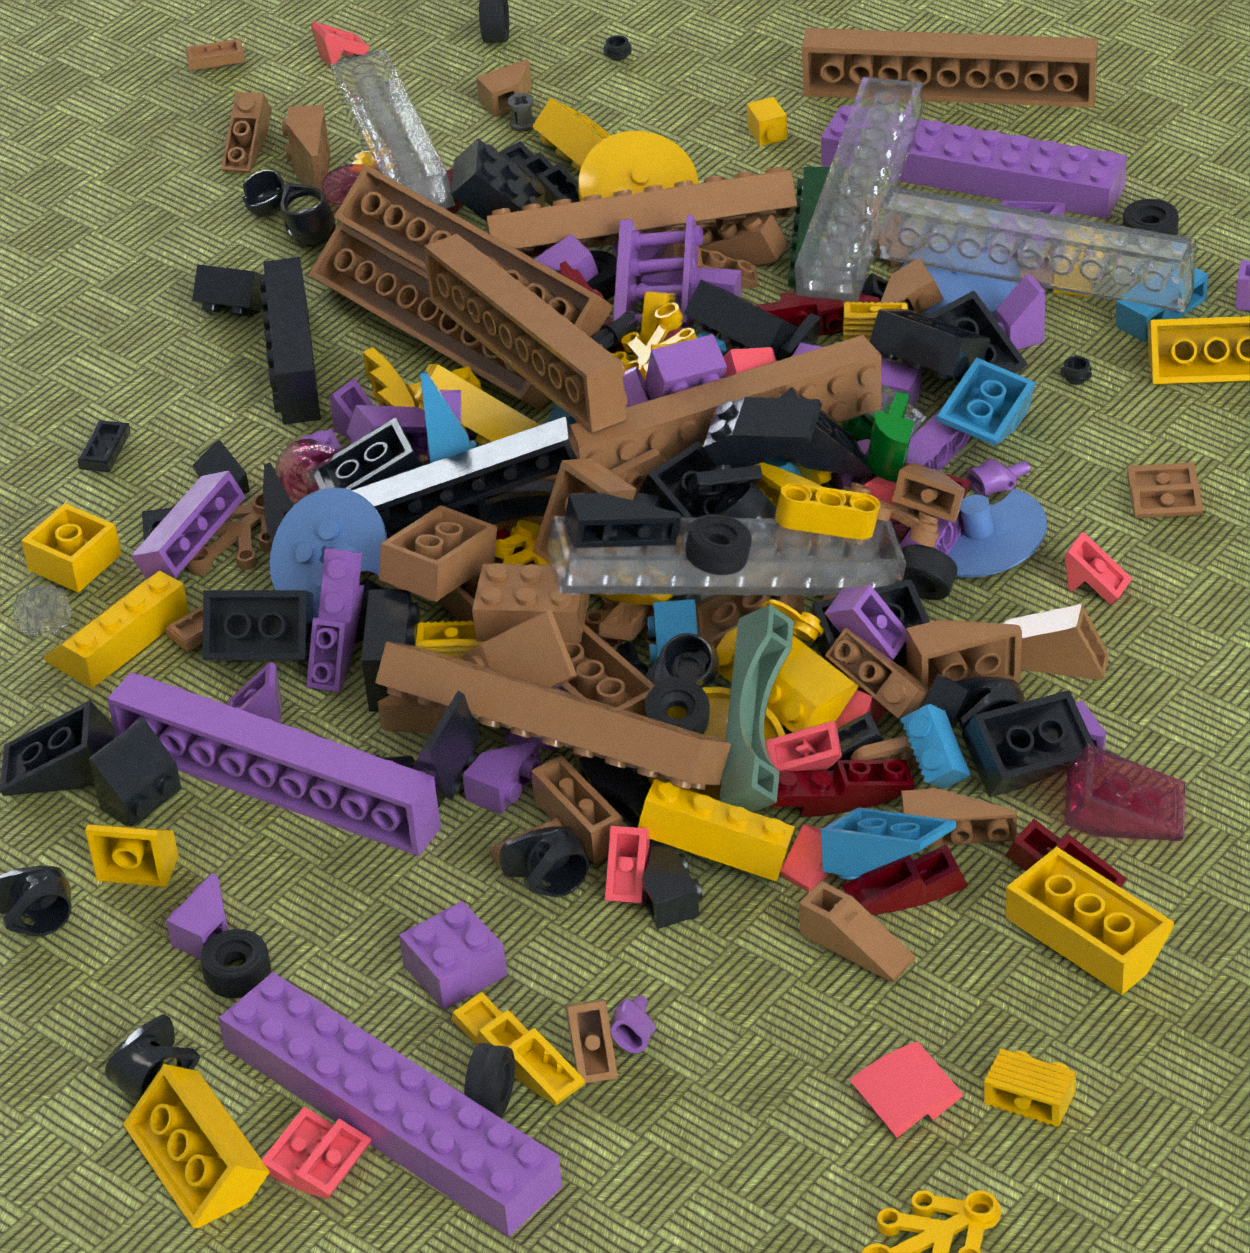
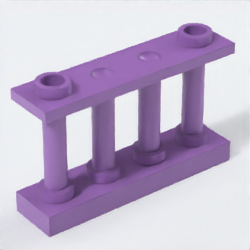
(630, 266)

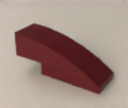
(1038, 841)
(908, 882)

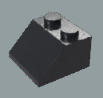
(227, 288)
(134, 774)

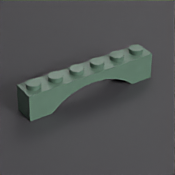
(760, 650)

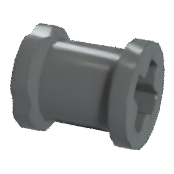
(521, 111)

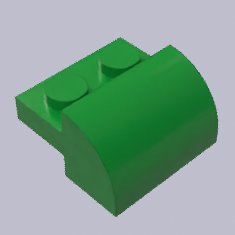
(890, 439)

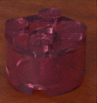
(295, 463)

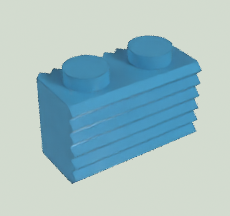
(935, 746)

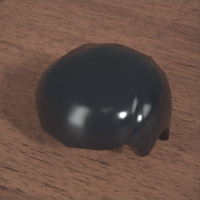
(263, 192)

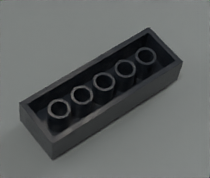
(289, 341)

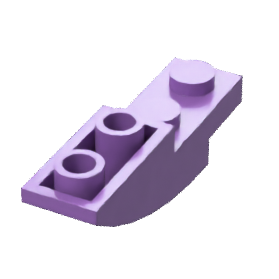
(338, 620)

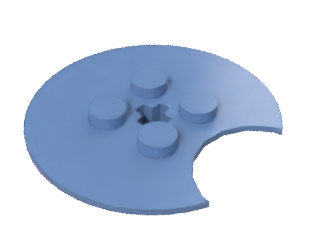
(322, 521)
(997, 534)

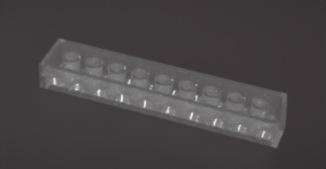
(390, 126)
(865, 166)
(1055, 249)
(777, 564)

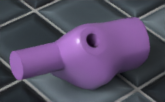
(995, 477)
(631, 1025)

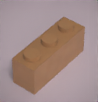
(567, 795)

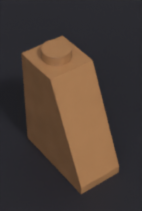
(1062, 643)

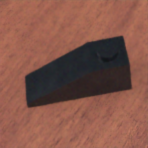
(612, 521)

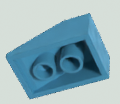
(988, 402)
(444, 429)
(875, 838)

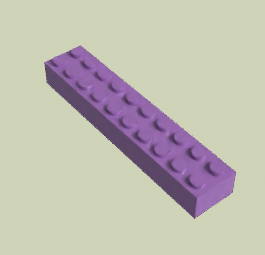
(1003, 166)
(283, 764)
(394, 1102)

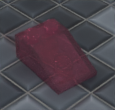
(1123, 798)

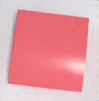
(906, 1087)
(315, 1153)

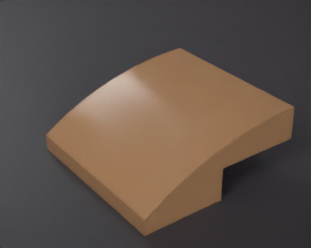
(1164, 490)

